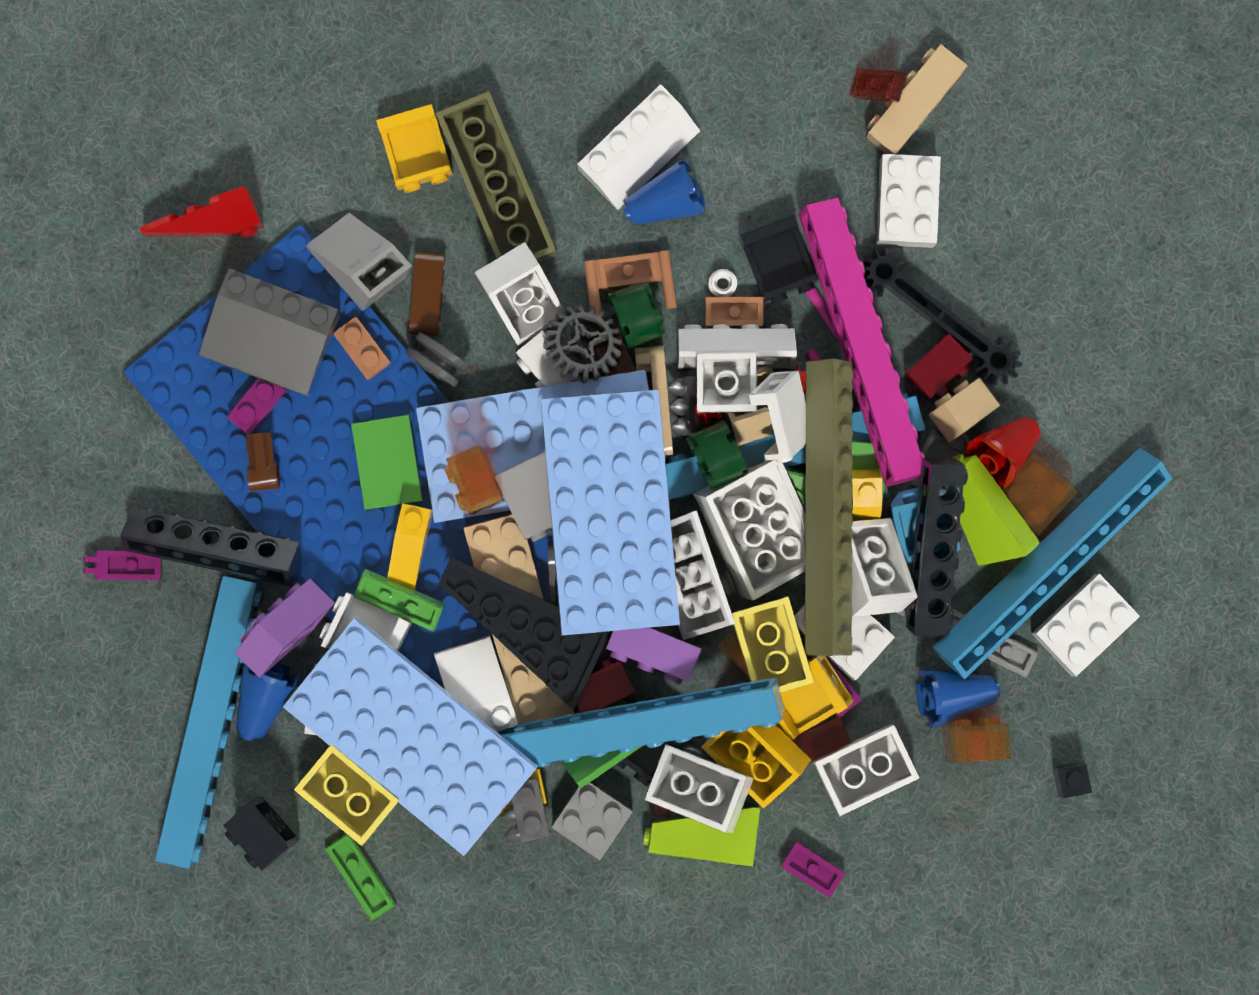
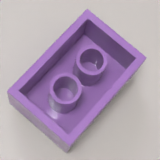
(283, 627)
(654, 651)

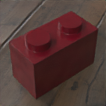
(939, 367)
(605, 686)

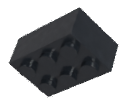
(260, 833)

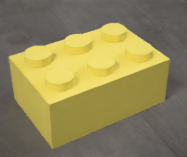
(772, 644)
(346, 795)

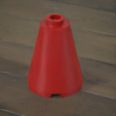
(1005, 448)

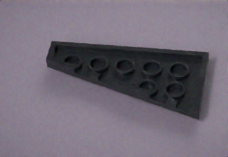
(527, 628)

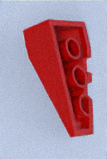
(227, 215)

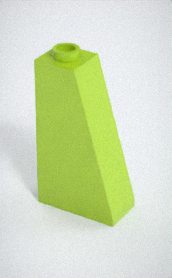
(990, 519)
(699, 841)

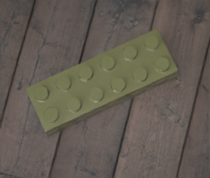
(494, 177)

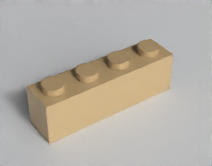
(917, 100)

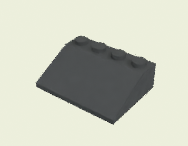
(268, 332)

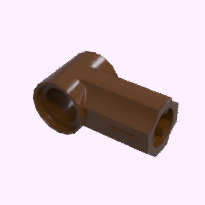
(262, 469)

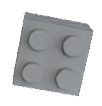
(592, 819)

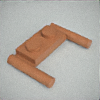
(627, 272)

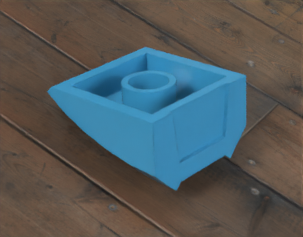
(904, 520)

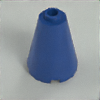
(666, 197)
(948, 696)
(263, 699)

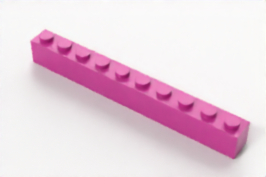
(862, 341)

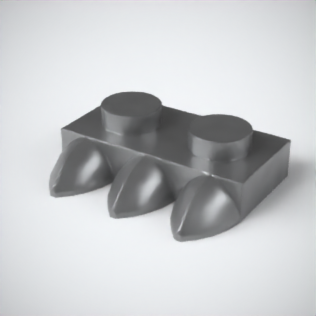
(684, 406)
(528, 812)

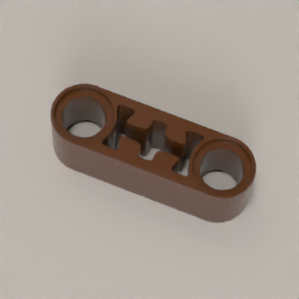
(427, 293)

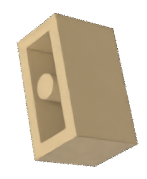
(964, 409)

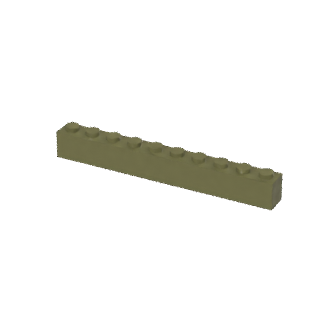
(828, 508)

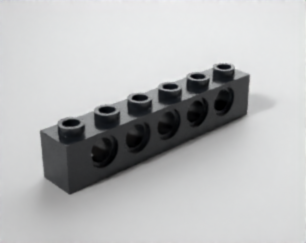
(935, 475)
(140, 538)

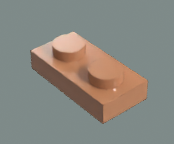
(733, 311)
(362, 348)

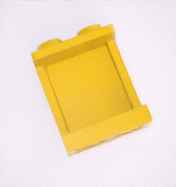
(415, 148)
(815, 701)

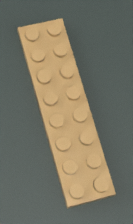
(503, 553)

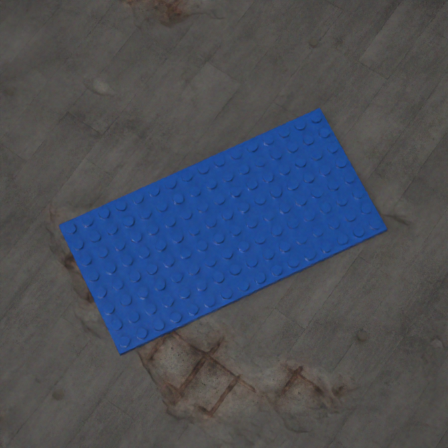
(316, 451)

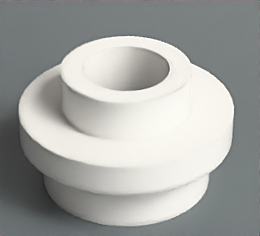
(722, 274)

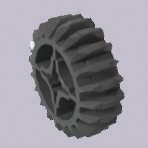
(602, 334)

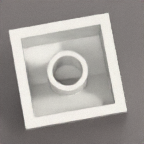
(726, 381)

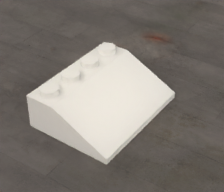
(757, 528)
(698, 580)

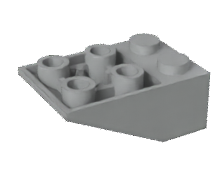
(359, 260)

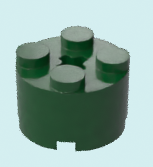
(637, 314)
(717, 454)

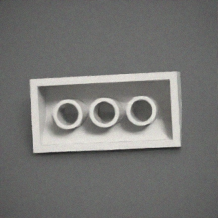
(638, 147)
(772, 345)

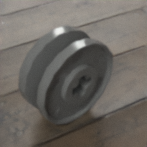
(437, 359)

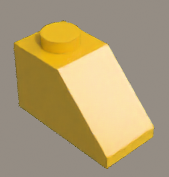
(866, 494)

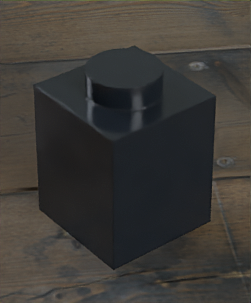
(1072, 780)

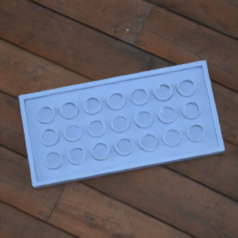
(501, 423)
(609, 512)
(410, 736)

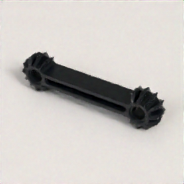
(941, 317)

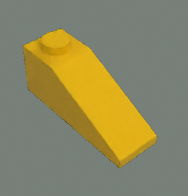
(409, 545)

